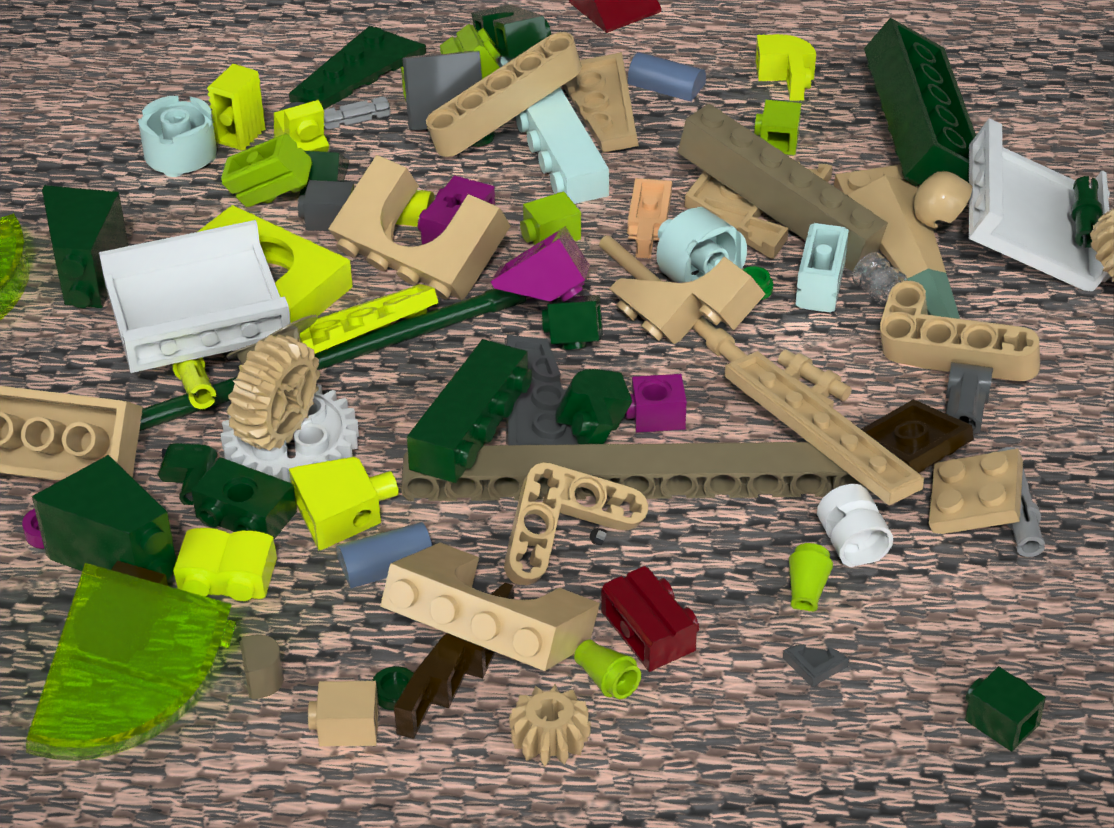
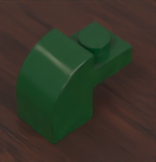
(594, 405)

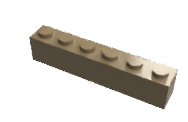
(776, 181)

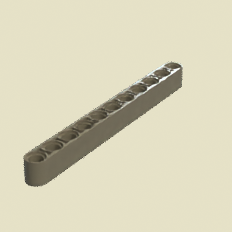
(652, 469)

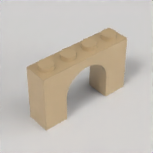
(446, 263)
(438, 592)

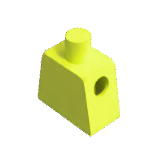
(339, 498)

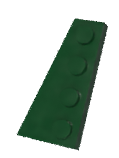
(356, 65)

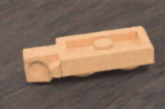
(647, 212)

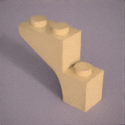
(674, 307)

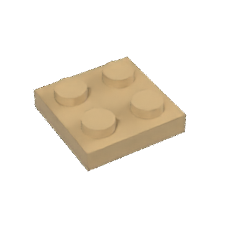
(976, 492)

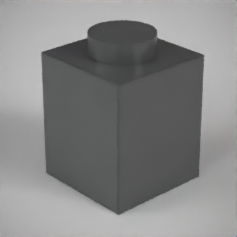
(323, 203)

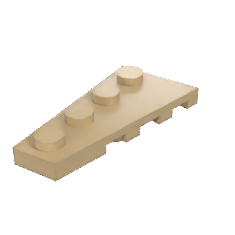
(604, 101)

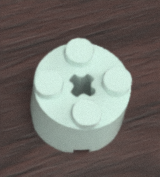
(177, 135)
(697, 242)

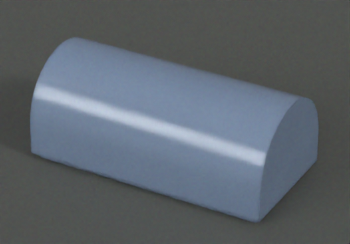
(666, 76)
(370, 557)

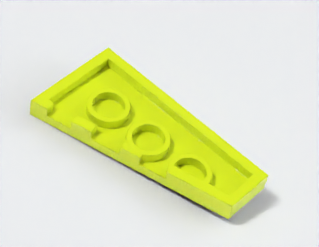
(368, 316)

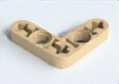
(562, 500)

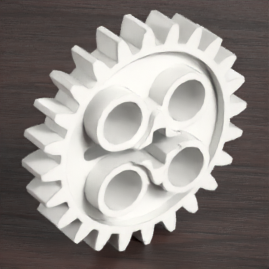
(323, 437)

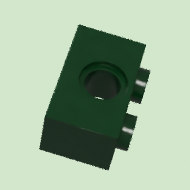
(243, 499)

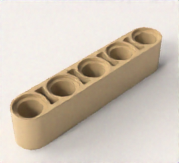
(504, 94)

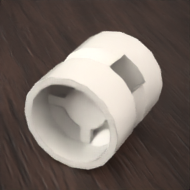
(854, 525)

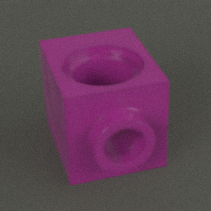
(658, 403)

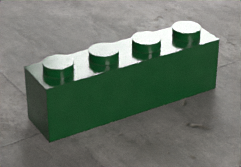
(468, 411)

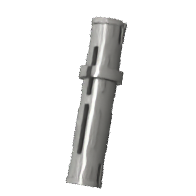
(1027, 531)

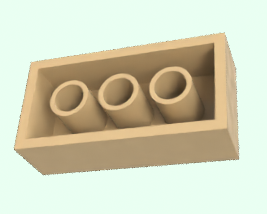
(62, 433)

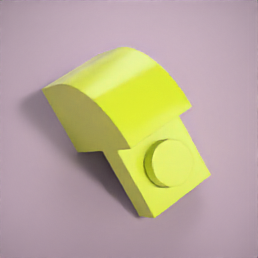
(788, 59)
(303, 125)

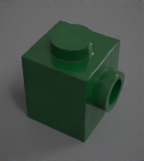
(573, 321)
(1004, 708)

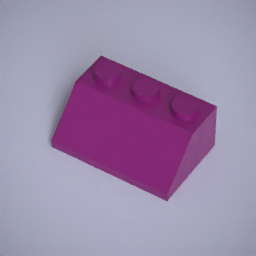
(545, 270)

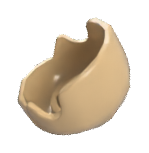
(941, 198)

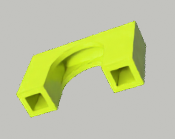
(314, 273)

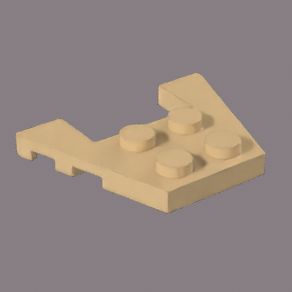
(734, 209)

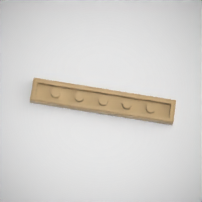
(824, 428)

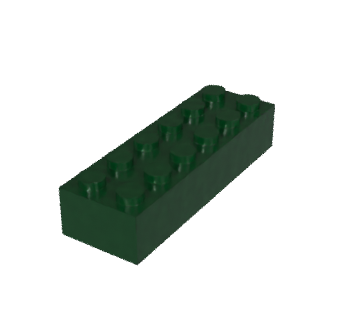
(920, 103)

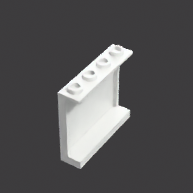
(1027, 211)
(192, 295)

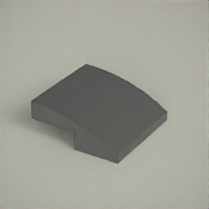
(435, 80)

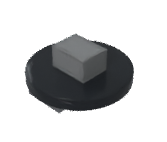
(598, 535)

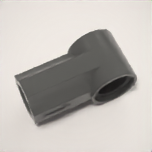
(968, 393)

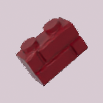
(649, 618)

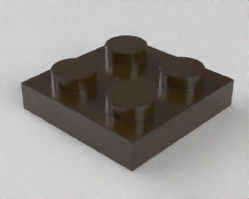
(920, 434)

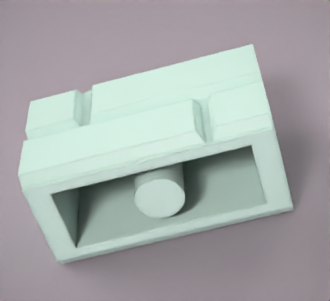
(822, 267)

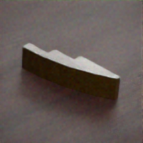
(441, 676)

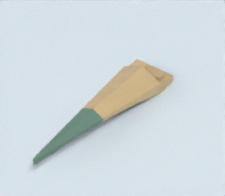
(906, 240)

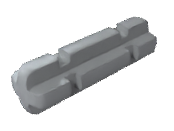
(356, 113)

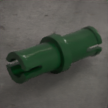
(1085, 209)

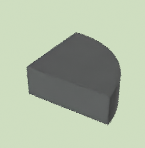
(815, 664)

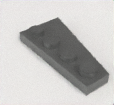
(534, 411)

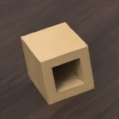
(345, 713)

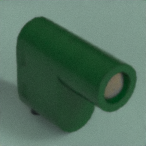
(186, 465)

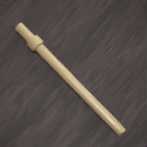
(716, 339)

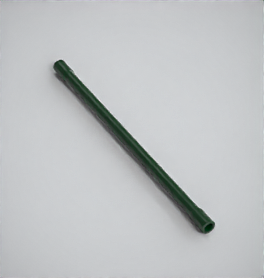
(488, 302)

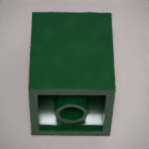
(79, 228)
(104, 519)

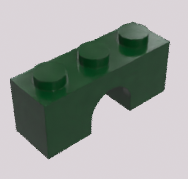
(512, 28)

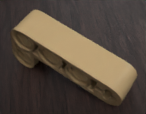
(934, 342)

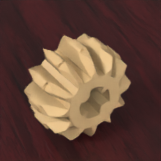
(549, 724)

